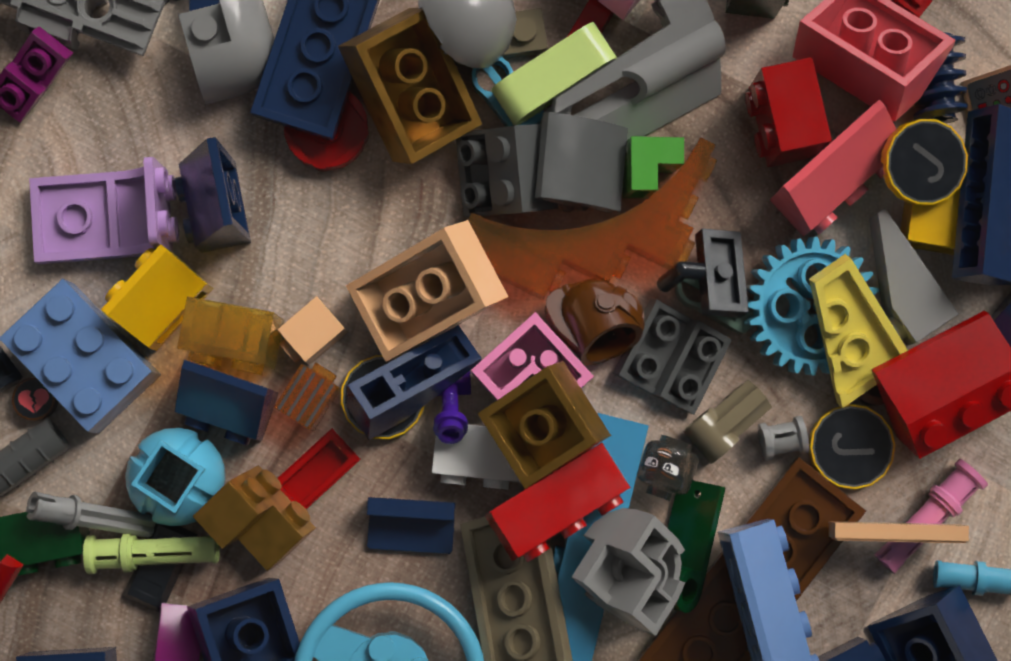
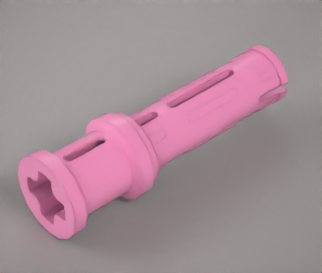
(943, 502)

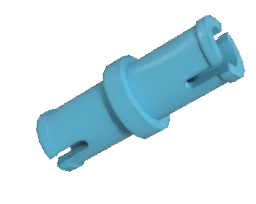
(972, 577)

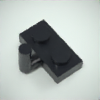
(718, 271)

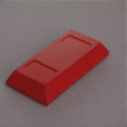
(318, 469)

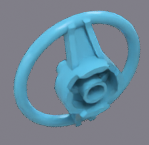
(336, 643)

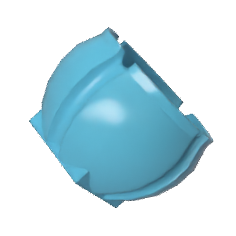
(203, 486)

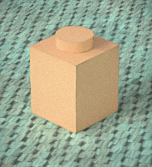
(310, 332)

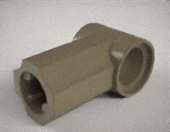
(720, 427)

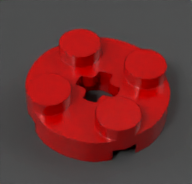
(336, 154)

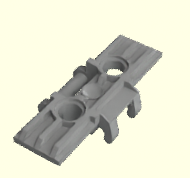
(126, 24)

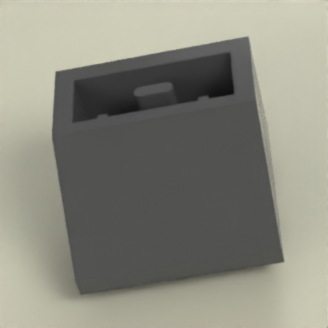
(500, 170)

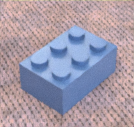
(80, 356)

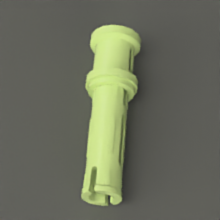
(130, 552)

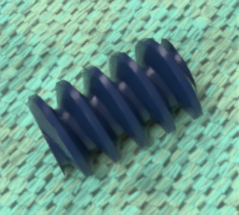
(939, 97)

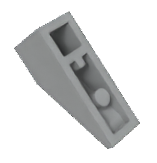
(906, 286)

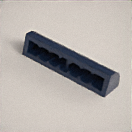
(984, 207)

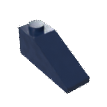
(409, 381)

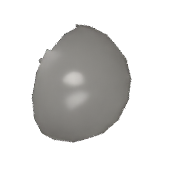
(472, 30)

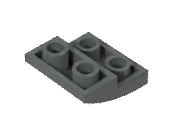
(581, 162)
(673, 357)

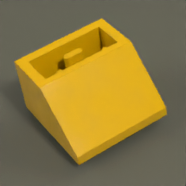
(154, 297)

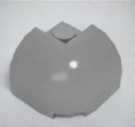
(228, 47)
(632, 568)

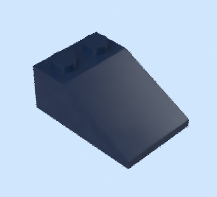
(212, 198)

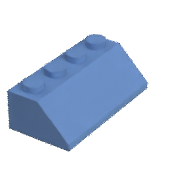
(766, 592)

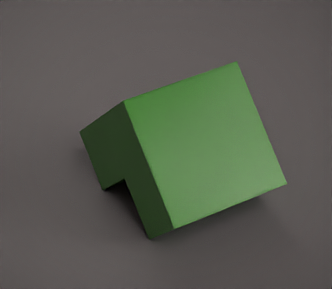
(646, 159)

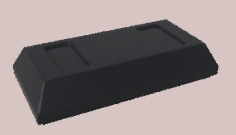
(154, 583)

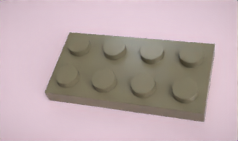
(514, 600)

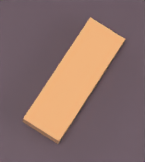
(898, 532)

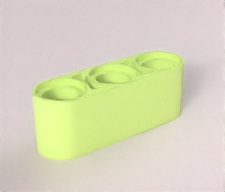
(552, 73)

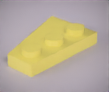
(852, 329)

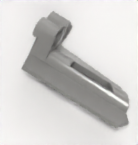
(670, 69)

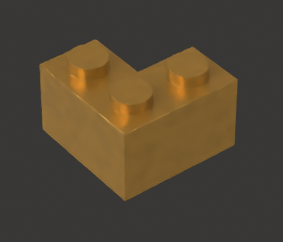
(257, 515)

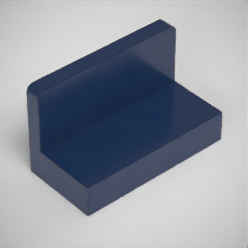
(411, 525)

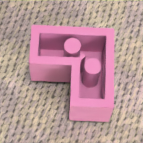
(523, 356)

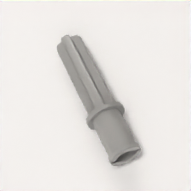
(72, 513)

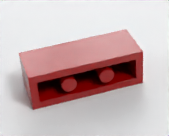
(558, 504)

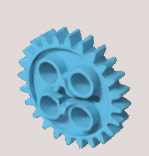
(787, 333)

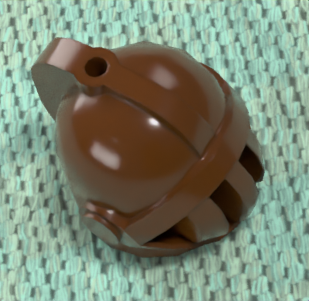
(590, 313)

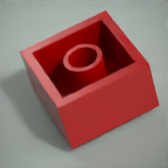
(788, 112)

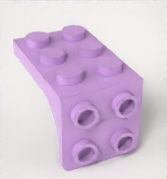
(102, 214)

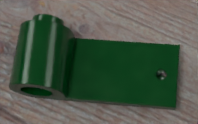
(695, 524)

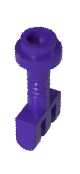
(451, 424)

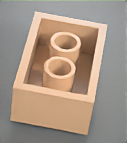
(426, 290)

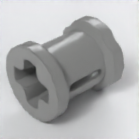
(783, 438)

